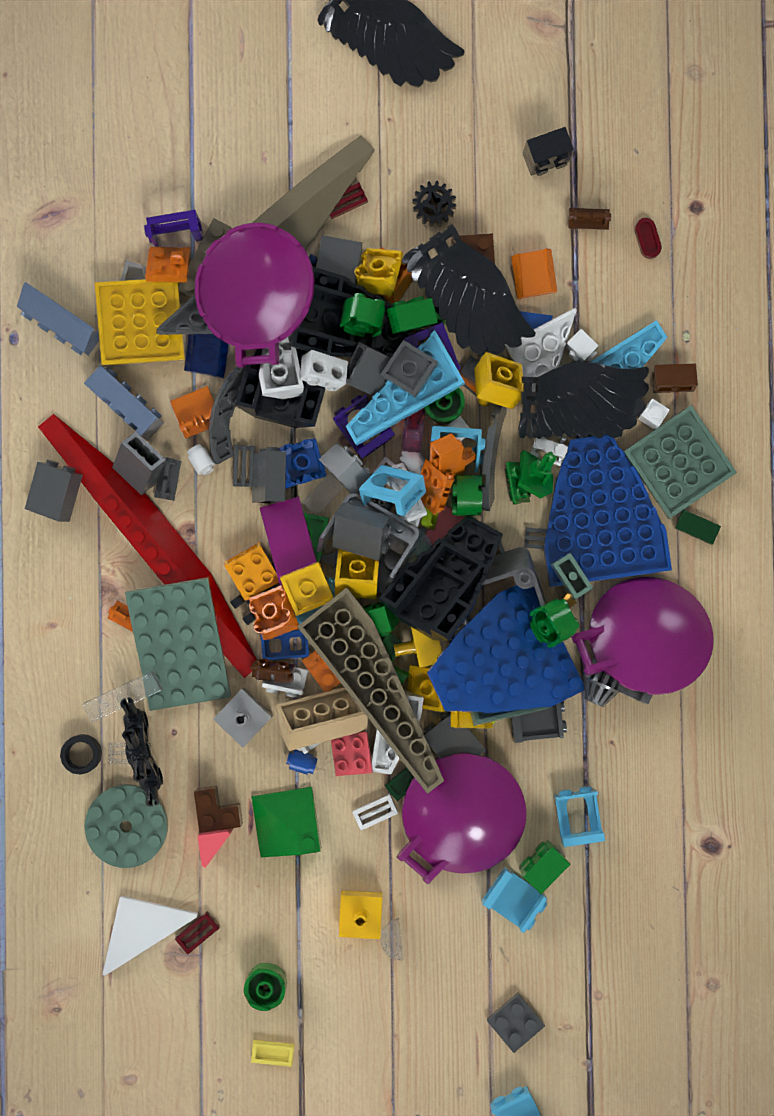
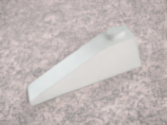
(282, 379)
(384, 757)

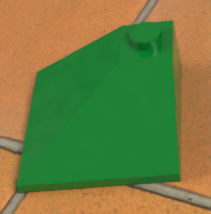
(286, 823)

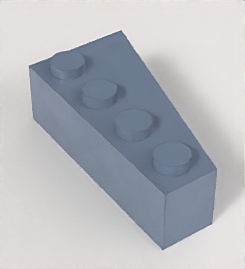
(123, 402)

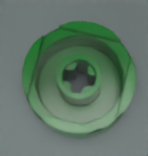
(362, 315)
(446, 415)
(466, 495)
(553, 622)
(277, 984)

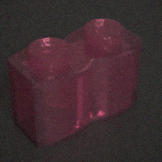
(413, 431)

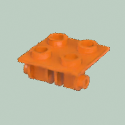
(193, 411)
(436, 486)

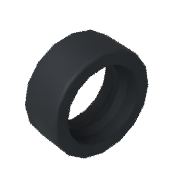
(67, 763)

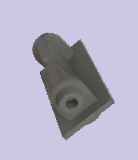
(168, 479)

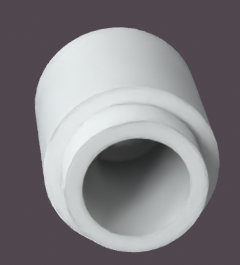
(201, 460)
(413, 461)

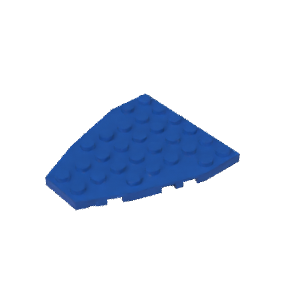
(603, 515)
(501, 664)

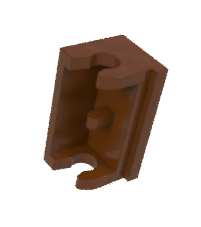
(674, 378)

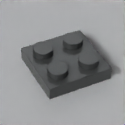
(409, 368)
(515, 1022)

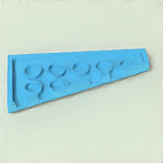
(635, 350)
(394, 404)

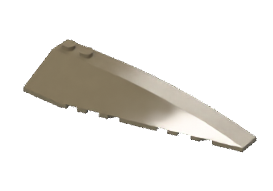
(311, 201)
(357, 657)

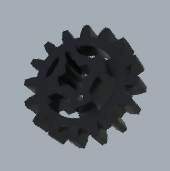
(426, 206)

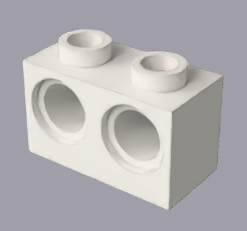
(328, 372)

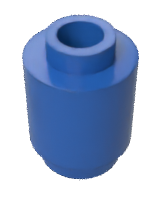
(301, 762)

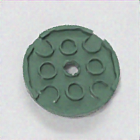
(108, 838)

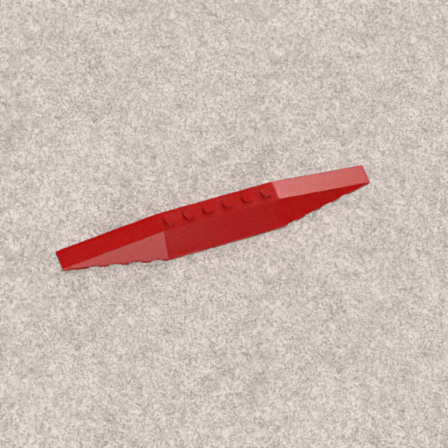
(146, 531)

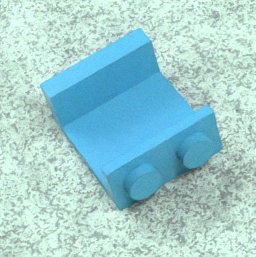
(515, 899)
(515, 1104)

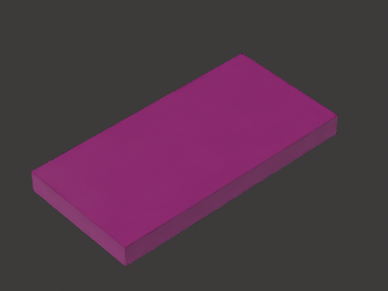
(288, 536)

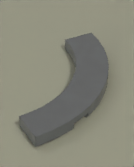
(220, 416)
(490, 454)

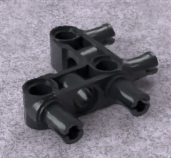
(139, 753)

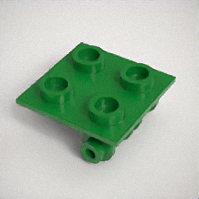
(517, 494)

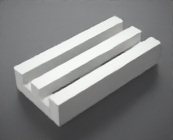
(358, 819)

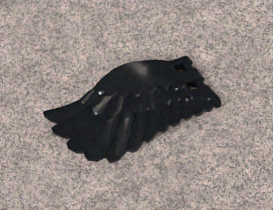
(392, 37)
(468, 294)
(582, 401)

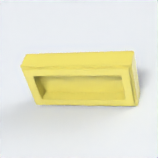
(272, 1053)

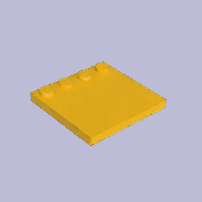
(130, 318)

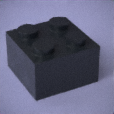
(548, 151)

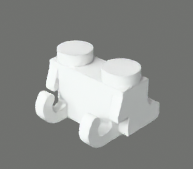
(546, 446)

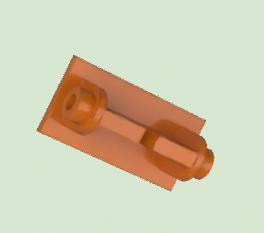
(120, 614)

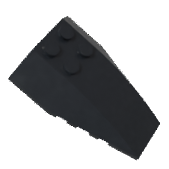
(321, 325)
(290, 412)
(445, 581)

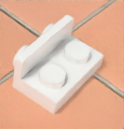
(293, 688)

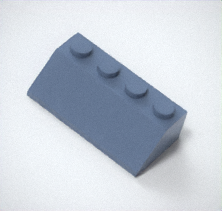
(57, 319)

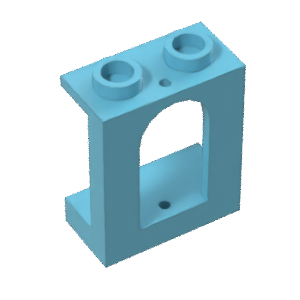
(475, 434)
(403, 499)
(596, 833)

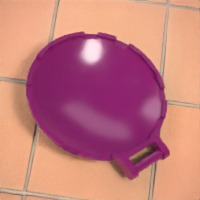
(254, 289)
(648, 636)
(465, 820)

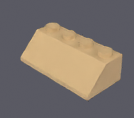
(320, 718)

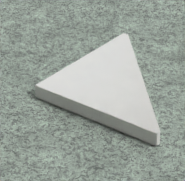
(544, 349)
(139, 927)

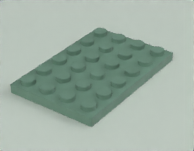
(179, 642)

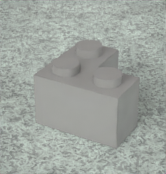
(345, 467)

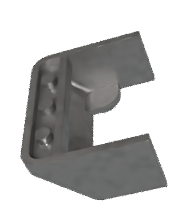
(401, 539)
(516, 564)

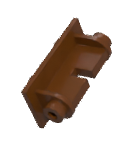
(589, 218)
(281, 670)

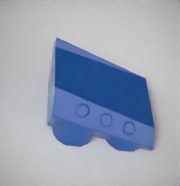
(302, 462)

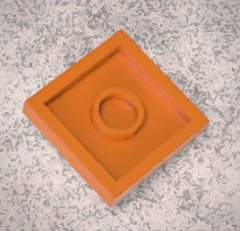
(168, 264)
(321, 671)

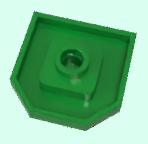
(536, 474)

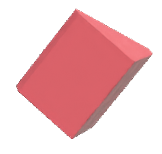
(210, 843)

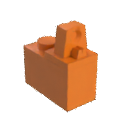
(450, 455)

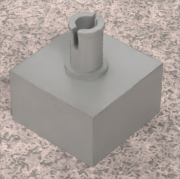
(243, 717)

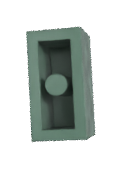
(571, 576)

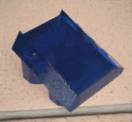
(206, 355)

